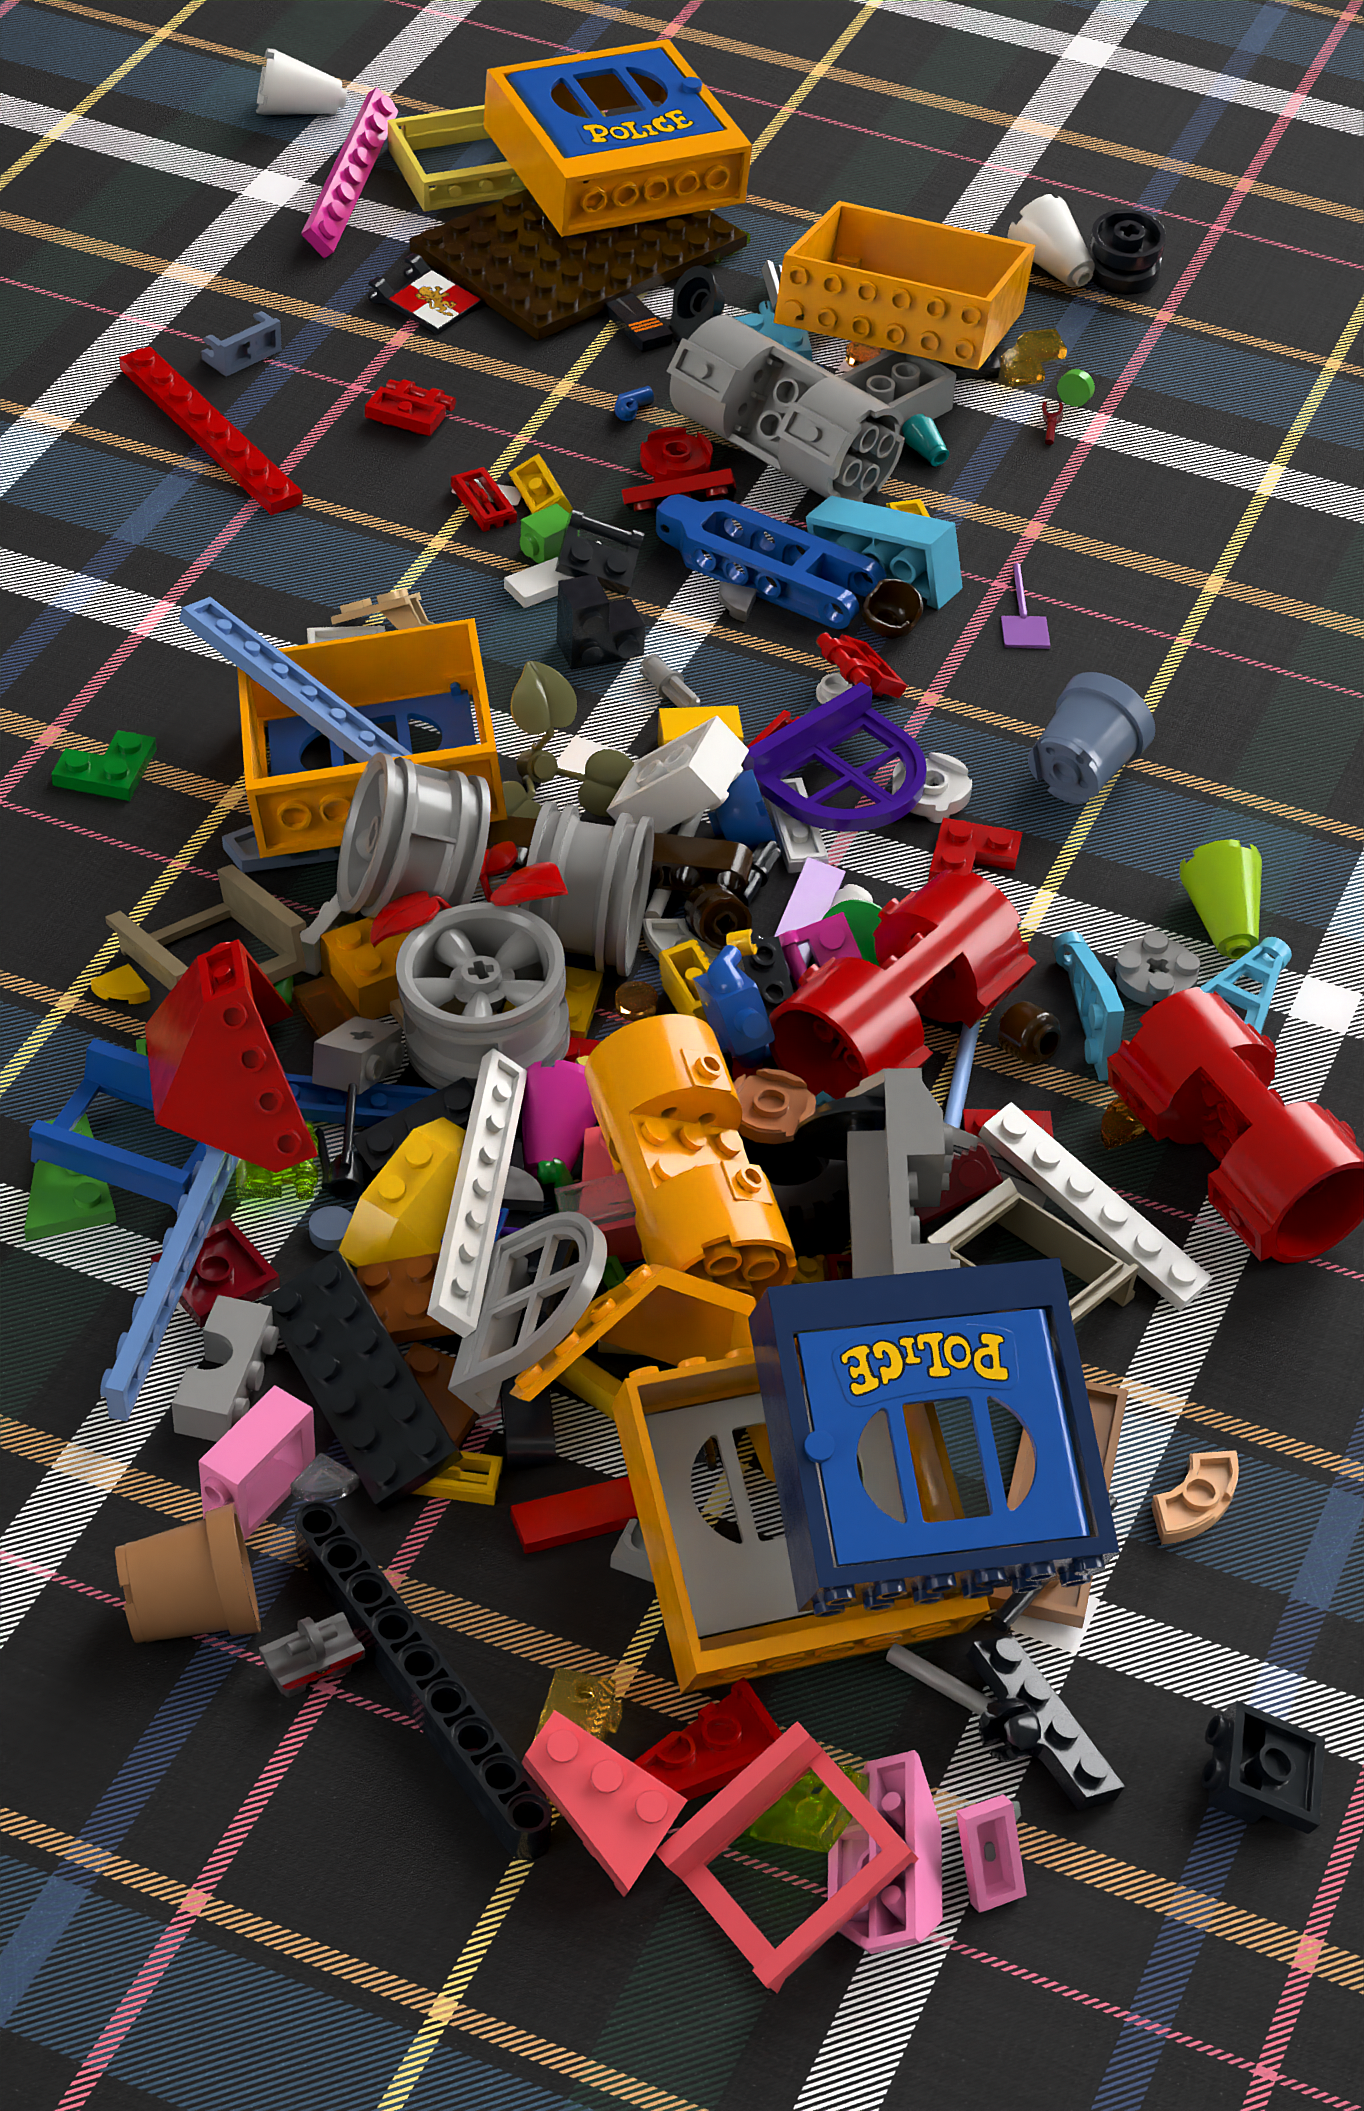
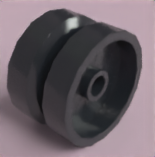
(1126, 251)

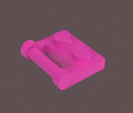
(826, 940)

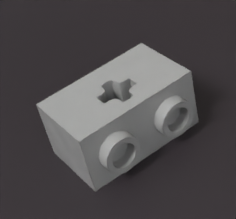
(357, 1053)

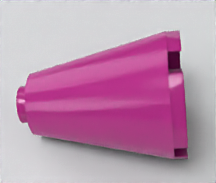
(555, 1115)

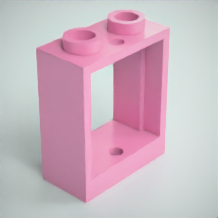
(259, 1459)

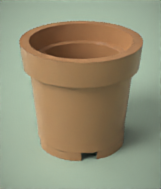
(189, 1580)

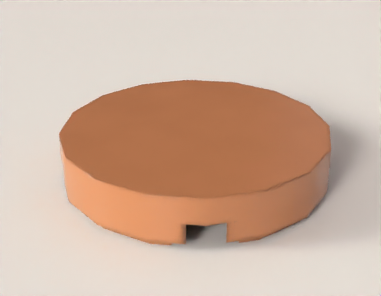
(772, 1105)

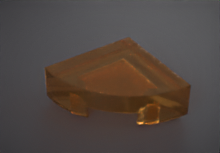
(1119, 1125)

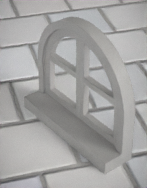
(488, 1353)

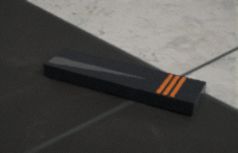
(638, 322)

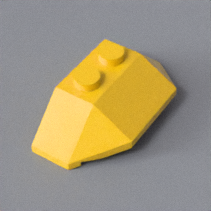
(409, 1198)

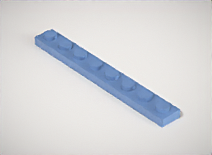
(288, 681)
(166, 1282)

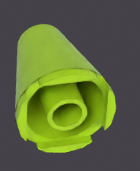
(1226, 893)

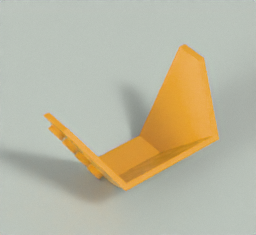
(663, 1318)

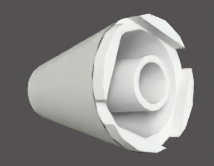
(297, 88)
(1057, 240)

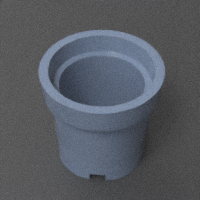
(1091, 736)

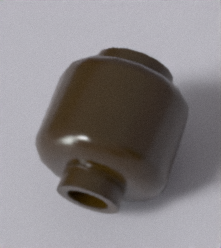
(1029, 1032)

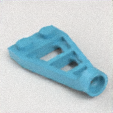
(1259, 967)
(1095, 999)

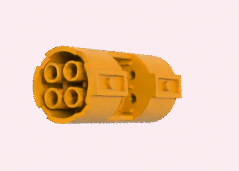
(676, 1139)

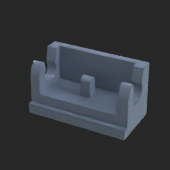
(244, 347)

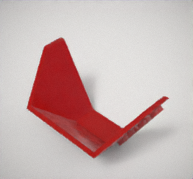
(217, 1066)

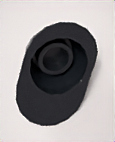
(695, 302)

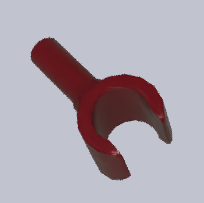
(1051, 421)

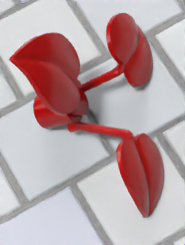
(524, 885)

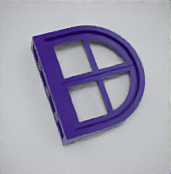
(813, 738)

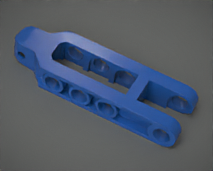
(803, 582)

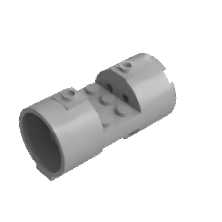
(785, 409)

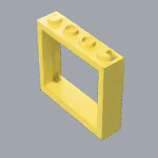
(454, 186)

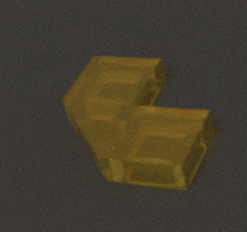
(1023, 361)

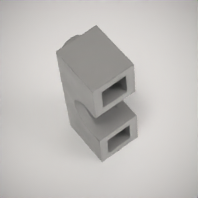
(216, 1399)

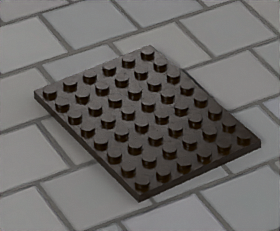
(550, 281)

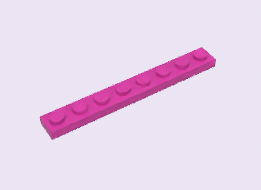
(349, 173)

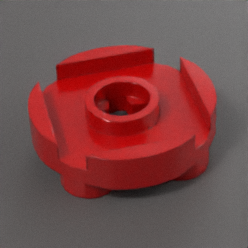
(692, 457)

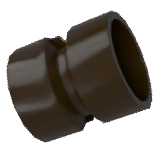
(714, 913)

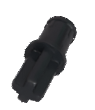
(763, 860)

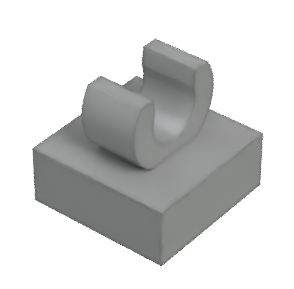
(631, 1553)

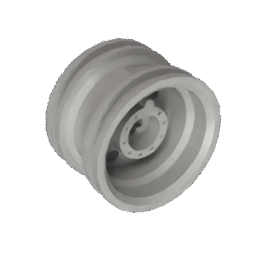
(605, 880)

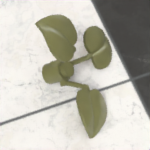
(538, 705)

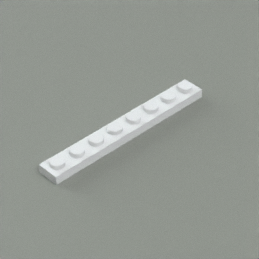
(478, 1194)

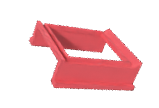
(739, 1807)

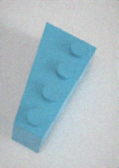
(903, 543)

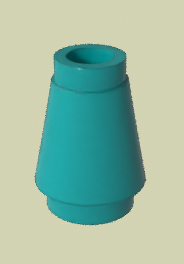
(925, 439)

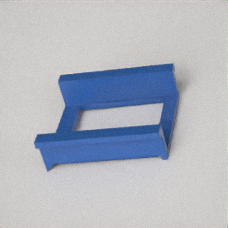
(126, 1077)

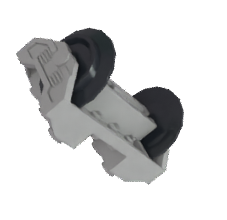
(895, 1162)

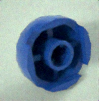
(743, 814)

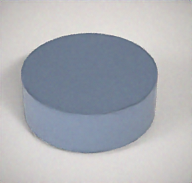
(328, 1227)

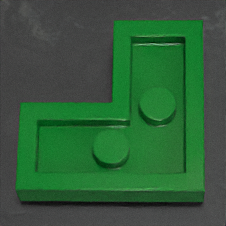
(108, 775)

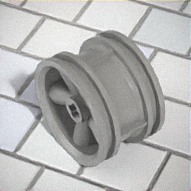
(412, 834)
(480, 959)

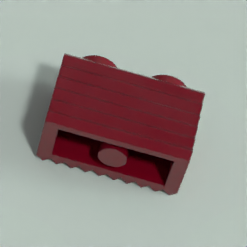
(970, 1176)

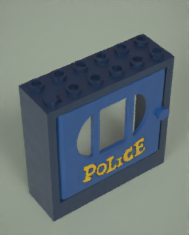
(918, 1341)

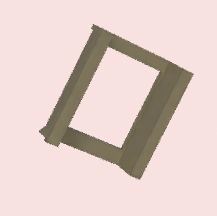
(245, 903)
(1050, 1236)

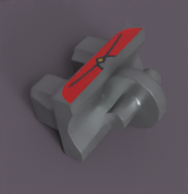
(312, 1653)

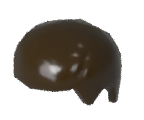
(892, 608)

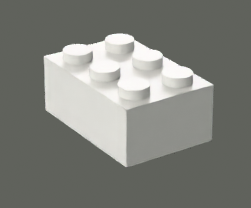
(682, 777)

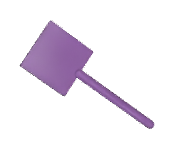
(1024, 630)

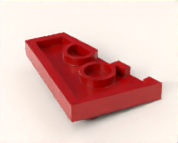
(709, 484)
(713, 1746)

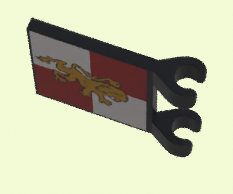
(427, 297)

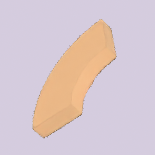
(1199, 1499)

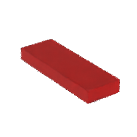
(574, 1515)

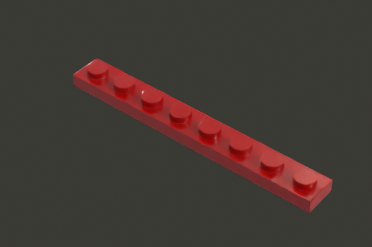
(211, 430)

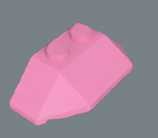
(913, 1900)

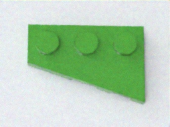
(66, 1199)

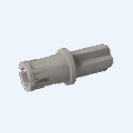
(668, 682)

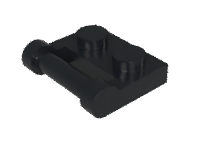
(585, 557)

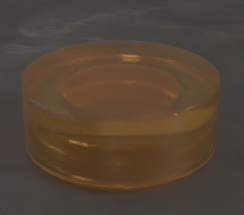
(860, 353)
(636, 1000)

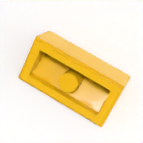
(538, 485)

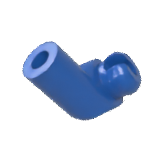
(628, 402)

